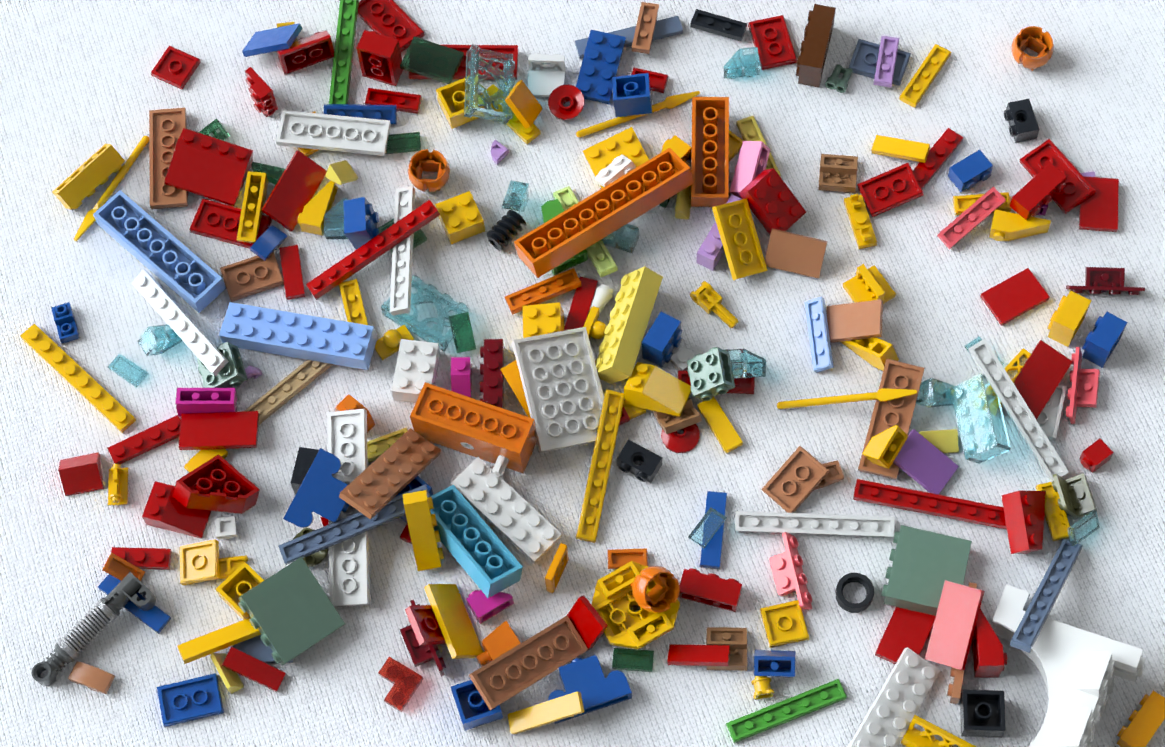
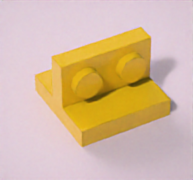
(868, 286)

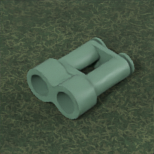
(836, 83)

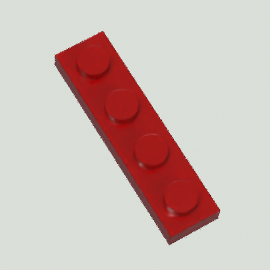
(937, 156)
(145, 440)

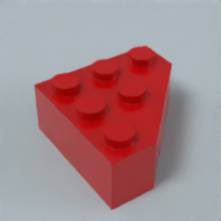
(216, 488)

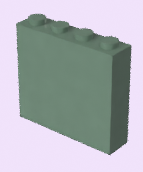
(921, 567)
(290, 611)

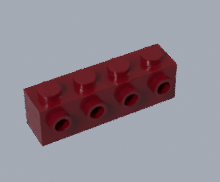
(493, 378)

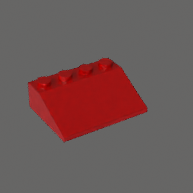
(209, 167)

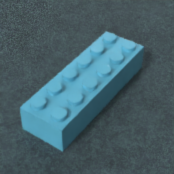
(474, 543)

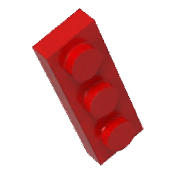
(145, 557)

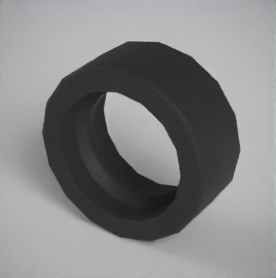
(854, 607)

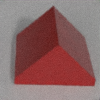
(81, 474)

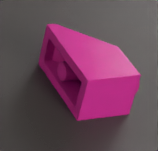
(461, 375)
(484, 607)

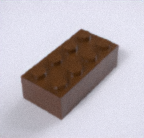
(815, 45)

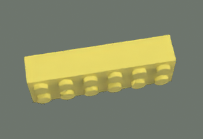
(627, 325)

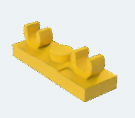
(860, 221)

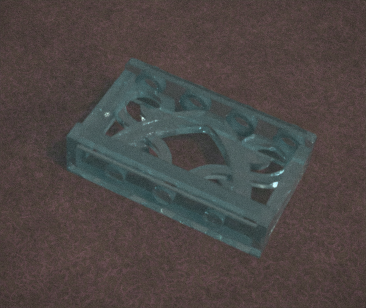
(503, 78)
(421, 329)

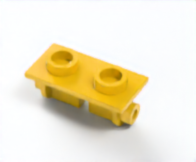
(118, 485)

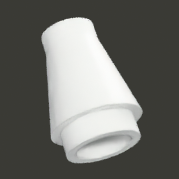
(602, 297)

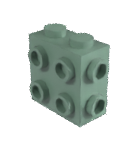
(710, 374)
(231, 375)

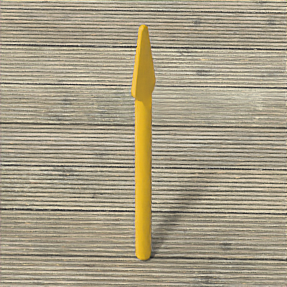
(669, 102)
(89, 218)
(882, 395)

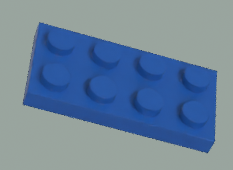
(600, 65)

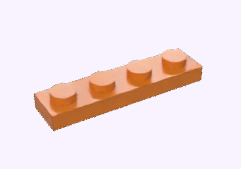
(543, 291)

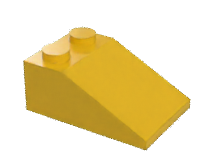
(656, 390)

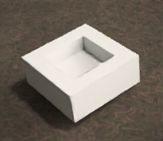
(681, 357)
(226, 527)

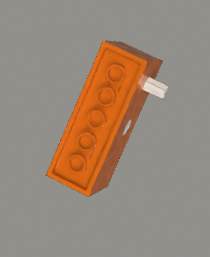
(474, 428)

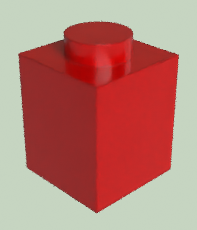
(1096, 455)

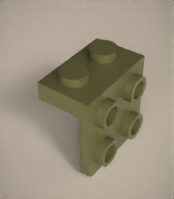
(1074, 495)

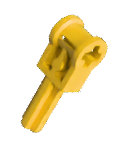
(711, 301)

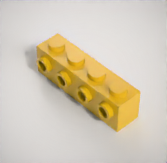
(89, 176)
(422, 531)

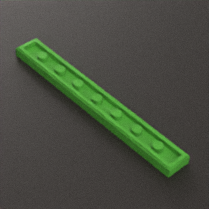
(343, 52)

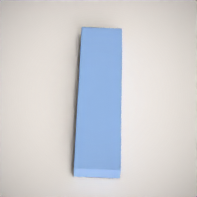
(819, 334)

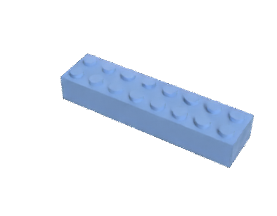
(159, 251)
(299, 335)

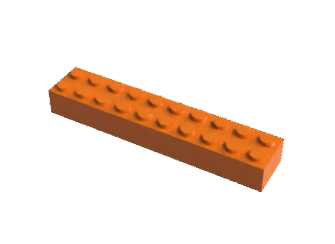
(603, 212)

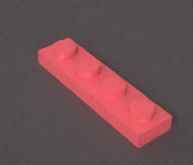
(971, 217)

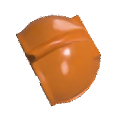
(1035, 40)
(428, 162)
(661, 595)

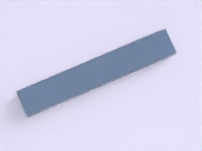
(663, 29)

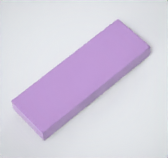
(886, 61)

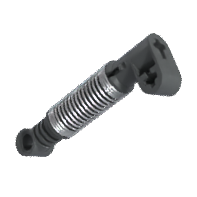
(106, 610)

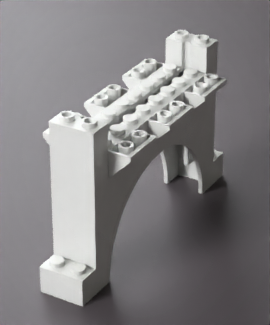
(1075, 669)

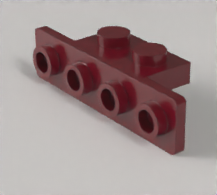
(1105, 279)
(421, 653)

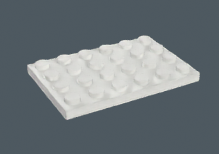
(560, 387)

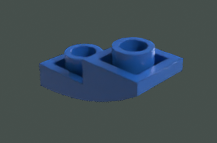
(268, 242)
(65, 323)

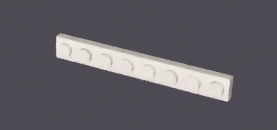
(402, 256)
(180, 322)
(1017, 409)
(814, 523)

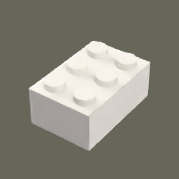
(415, 365)

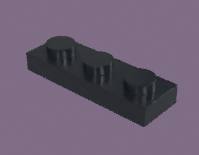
(718, 25)

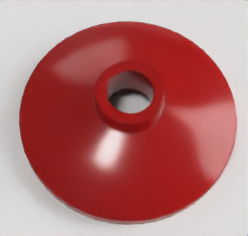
(565, 94)
(681, 442)

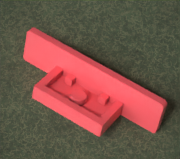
(1084, 386)
(789, 573)

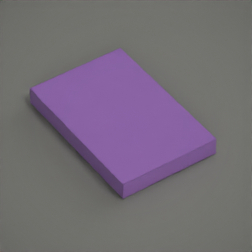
(925, 463)

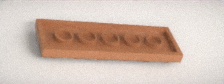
(164, 132)
(892, 412)
(390, 473)
(528, 662)

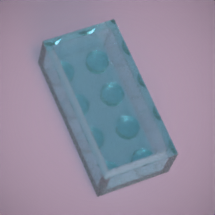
(979, 419)

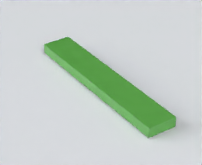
(786, 711)

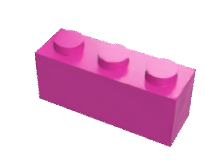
(205, 400)

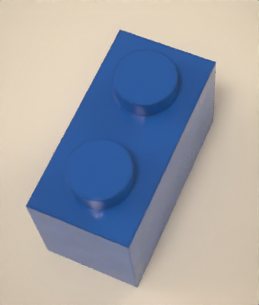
(970, 171)
(774, 663)

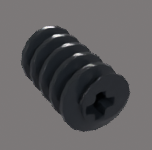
(505, 228)

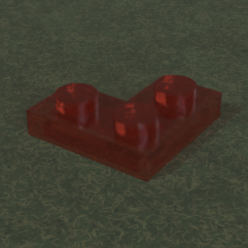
(404, 681)

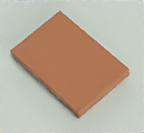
(795, 253)
(251, 276)
(855, 320)
(795, 480)

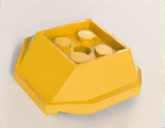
(613, 602)

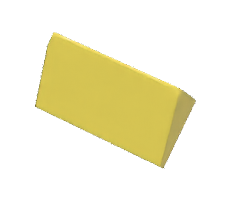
(341, 173)
(683, 204)
(943, 440)
(230, 678)

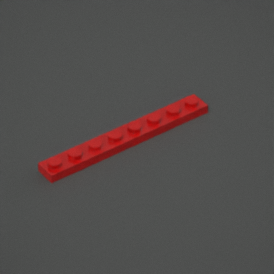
(373, 249)
(930, 503)

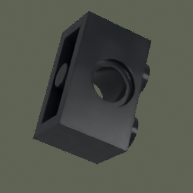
(1021, 111)
(633, 452)

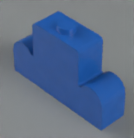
(318, 492)
(596, 690)

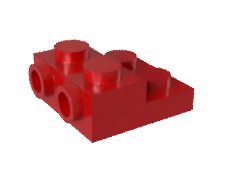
(261, 93)

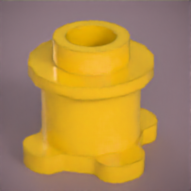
(762, 687)

